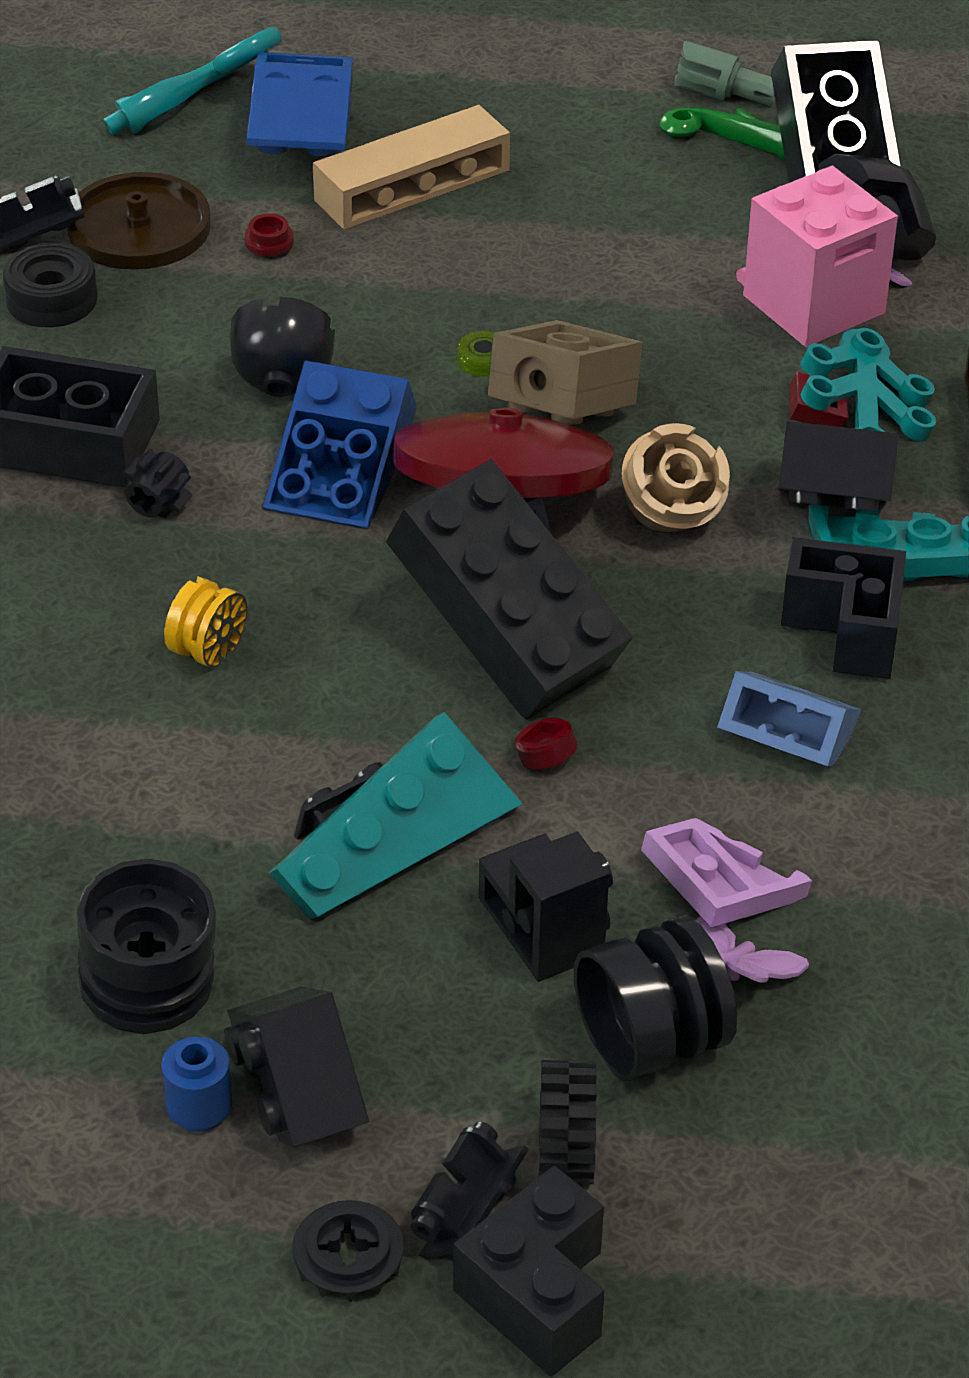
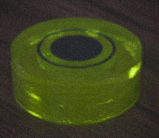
(476, 353)

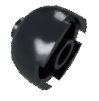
(276, 341)

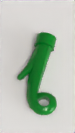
(737, 127)

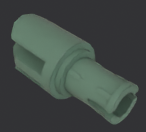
(720, 75)

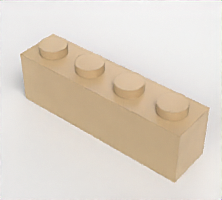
(411, 166)

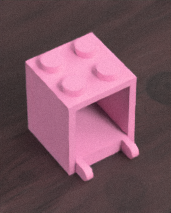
(819, 255)

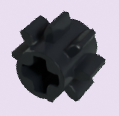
(157, 484)

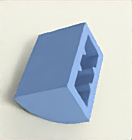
(788, 717)

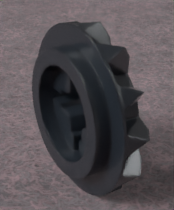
(320, 1240)

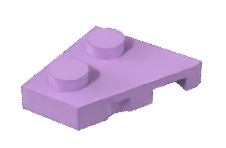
(718, 873)

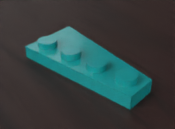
(402, 813)

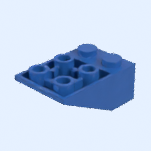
(300, 103)
(339, 444)

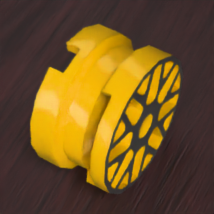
(203, 620)

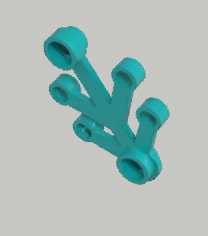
(866, 355)

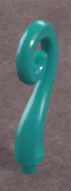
(165, 95)

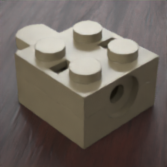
(564, 370)

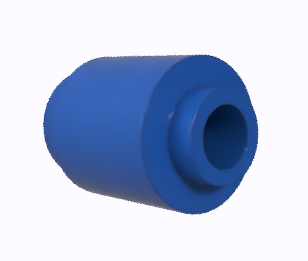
(197, 1083)

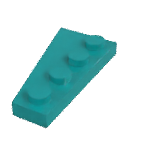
(929, 541)

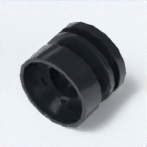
(146, 945)
(655, 997)

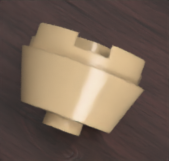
(674, 479)

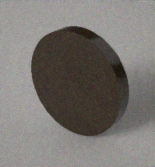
(141, 220)

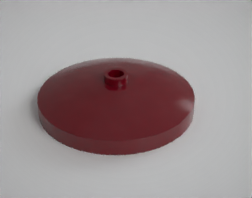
(532, 452)

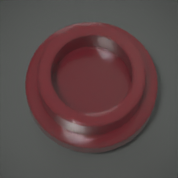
(268, 235)

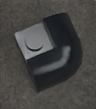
(896, 191)

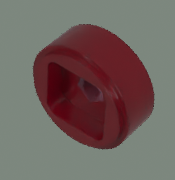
(546, 743)

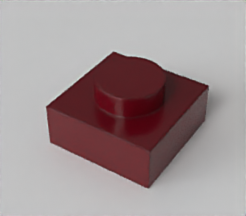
(835, 415)

